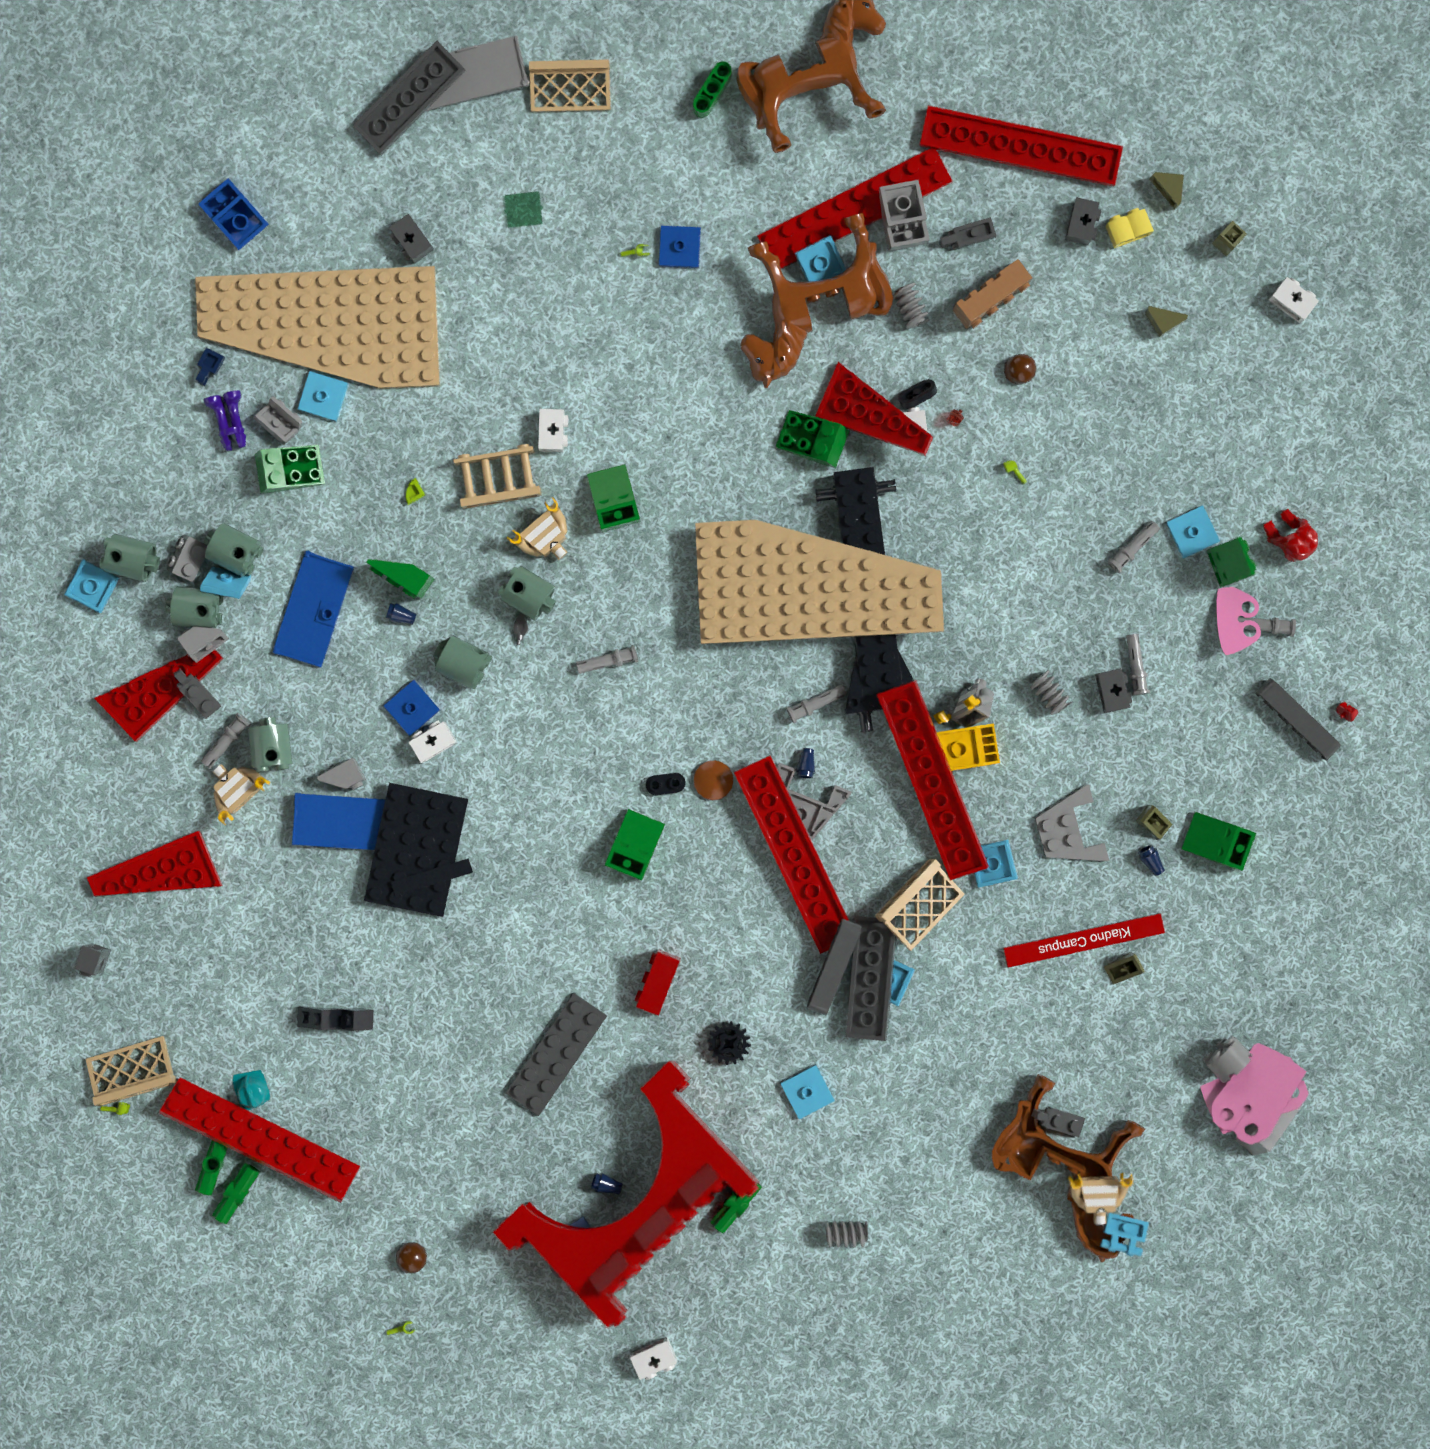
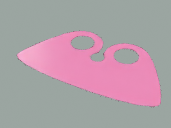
(1229, 628)

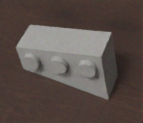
(1267, 1144)

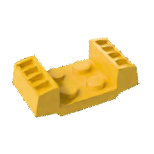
(970, 746)

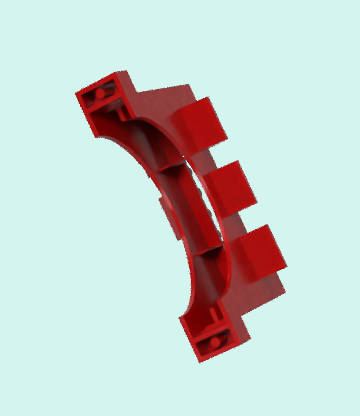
(602, 1258)

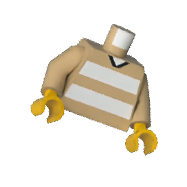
(544, 534)
(235, 789)
(1099, 1194)

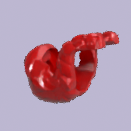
(1296, 545)

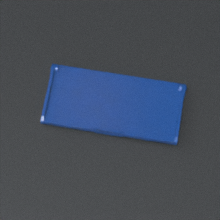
(313, 609)
(336, 821)

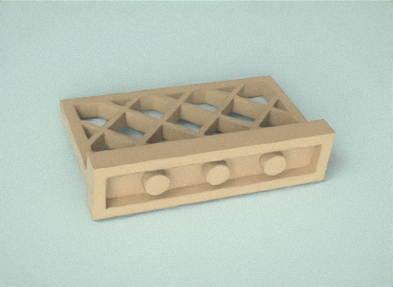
(569, 67)
(911, 889)
(135, 1088)

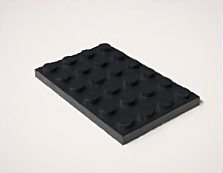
(414, 836)

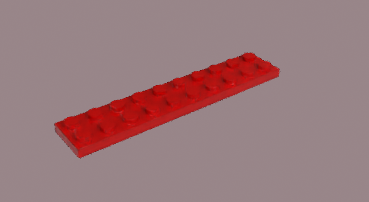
(1021, 146)
(864, 198)
(933, 780)
(792, 850)
(259, 1139)

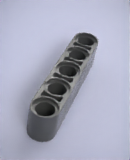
(1302, 722)
(834, 966)

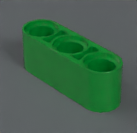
(713, 80)

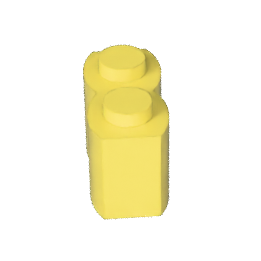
(1129, 228)

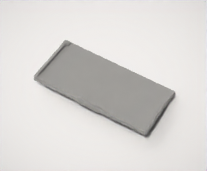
(489, 71)

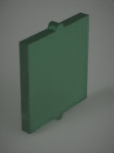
(523, 209)

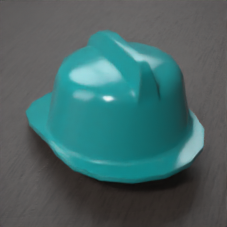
(251, 1089)

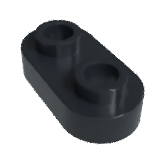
(917, 394)
(665, 782)

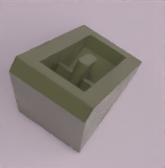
(1169, 186)
(1229, 238)
(1164, 320)
(1154, 821)
(1124, 968)

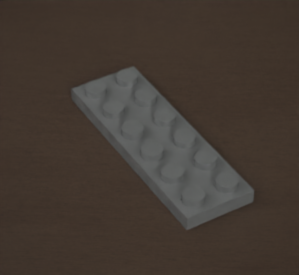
(409, 98)
(871, 980)
(556, 1054)

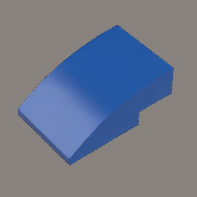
(233, 214)

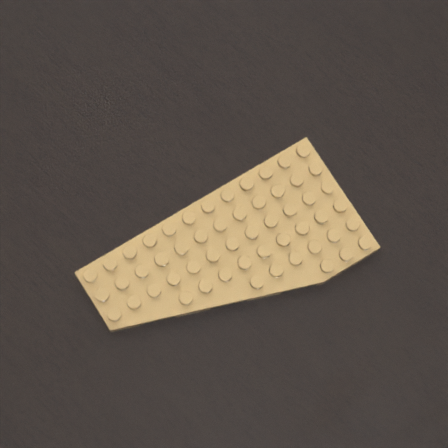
(339, 322)
(794, 585)

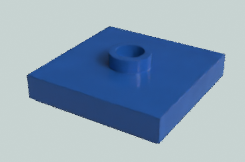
(679, 246)
(412, 708)

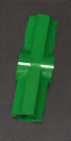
(208, 1175)
(235, 1193)
(731, 1209)

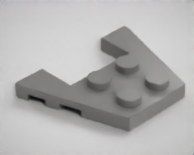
(812, 812)
(1061, 833)

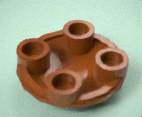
(713, 780)

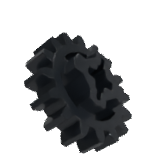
(723, 1035)

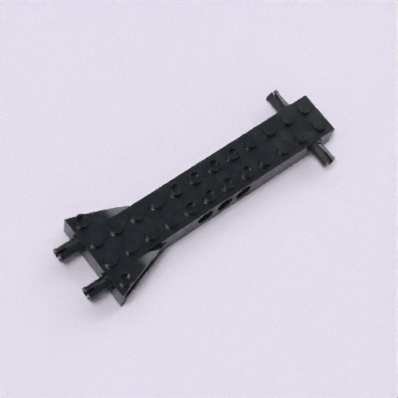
(877, 658)

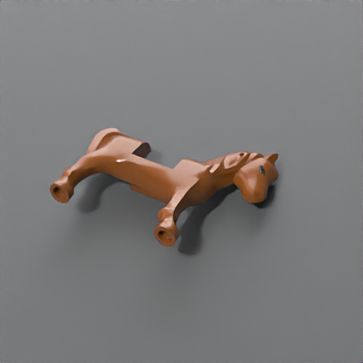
(772, 85)
(861, 285)
(1027, 1143)

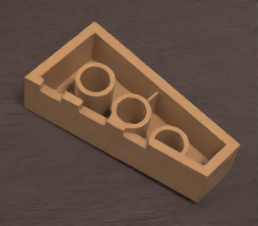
(992, 294)

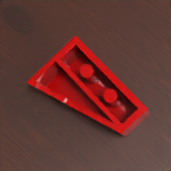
(657, 982)

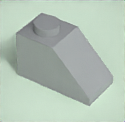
(201, 641)
(344, 775)

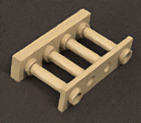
(490, 496)

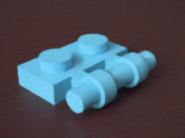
(1124, 1227)

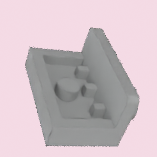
(279, 420)
(187, 558)

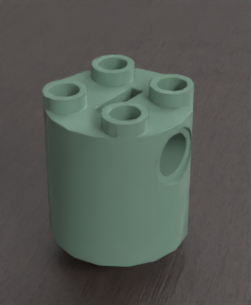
(225, 549)
(136, 560)
(533, 598)
(187, 608)
(461, 661)
(268, 738)

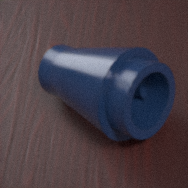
(400, 614)
(806, 764)
(1151, 858)
(605, 1184)

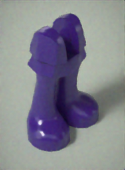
(217, 404)

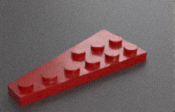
(869, 413)
(152, 695)
(169, 867)

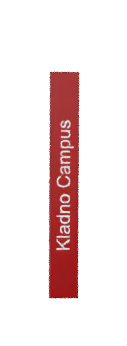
(1084, 940)

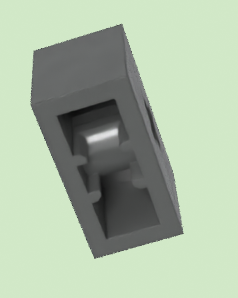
(1082, 209)
(403, 229)
(1105, 682)
(92, 959)

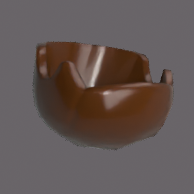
(1020, 369)
(411, 1257)

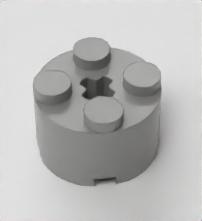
(1228, 1059)

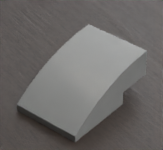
(903, 215)

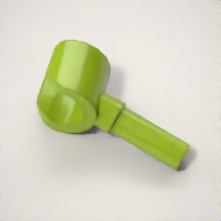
(638, 250)
(1012, 466)
(122, 1108)
(401, 1329)

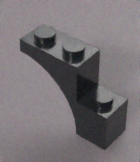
(335, 1018)

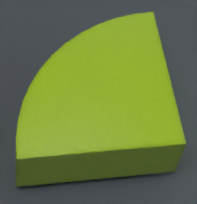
(414, 492)

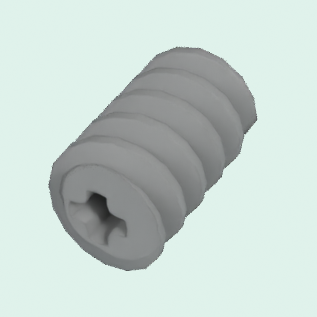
(910, 306)
(1050, 693)
(847, 1234)

